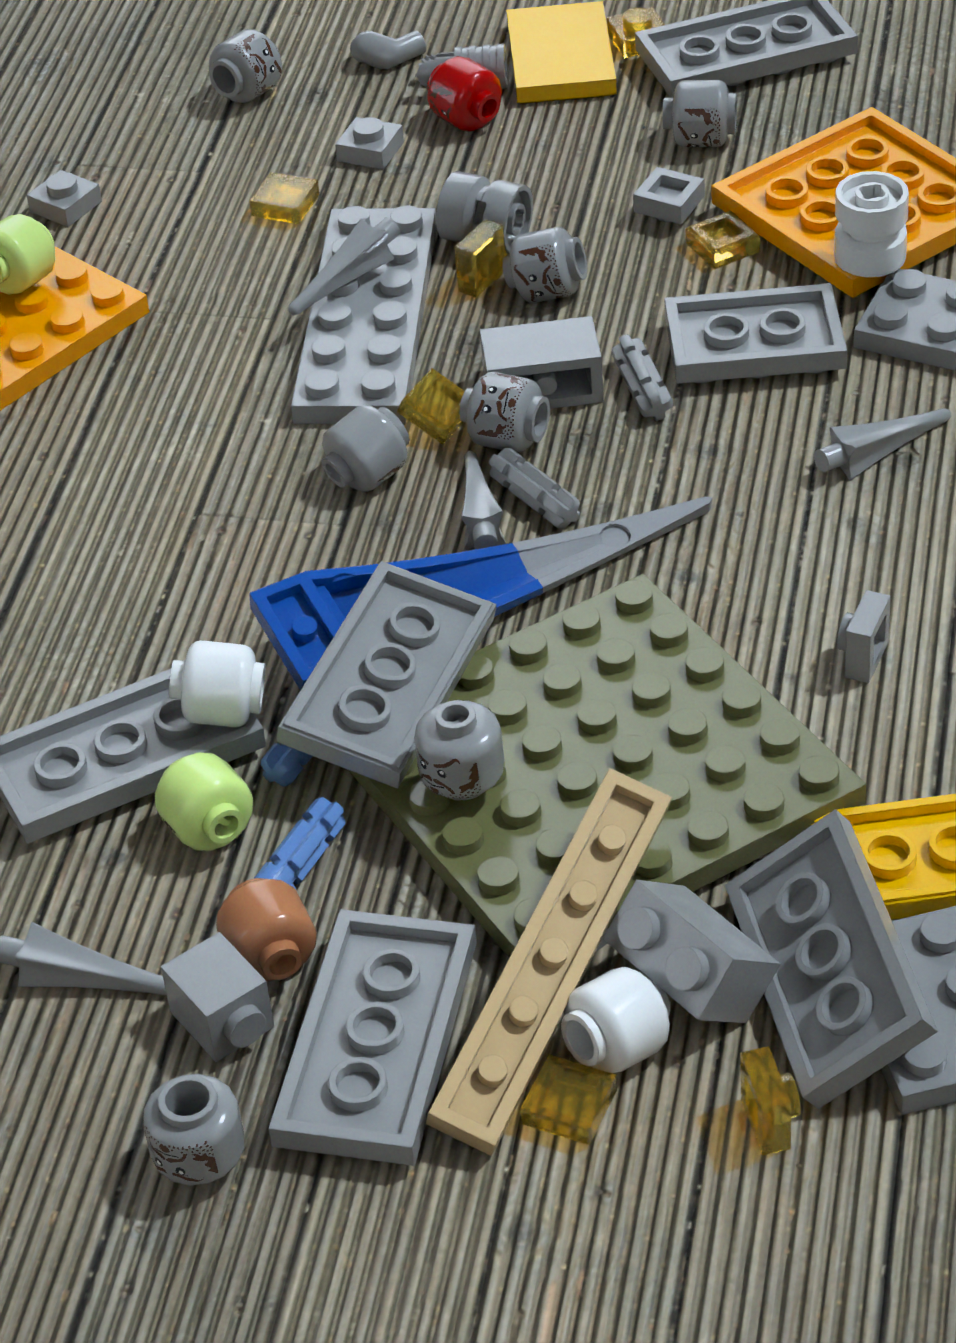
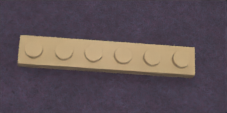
(548, 963)

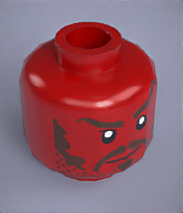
(464, 93)

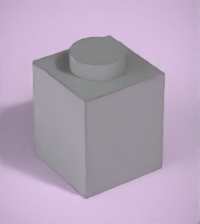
(218, 996)

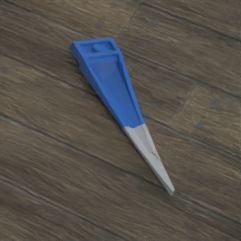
(310, 607)

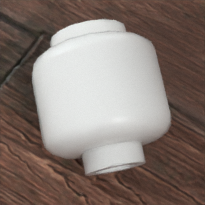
(218, 683)
(616, 1020)

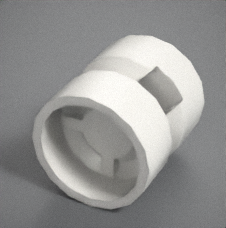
(871, 224)

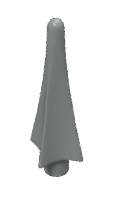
(360, 253)
(862, 445)
(480, 508)
(58, 962)

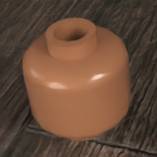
(268, 926)

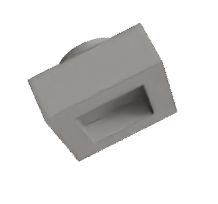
(369, 142)
(669, 195)
(64, 198)
(865, 636)

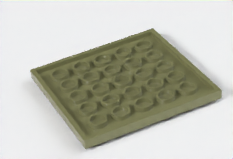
(629, 691)

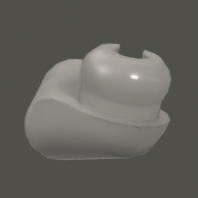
(385, 51)

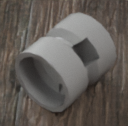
(471, 199)

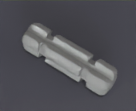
(642, 377)
(534, 488)

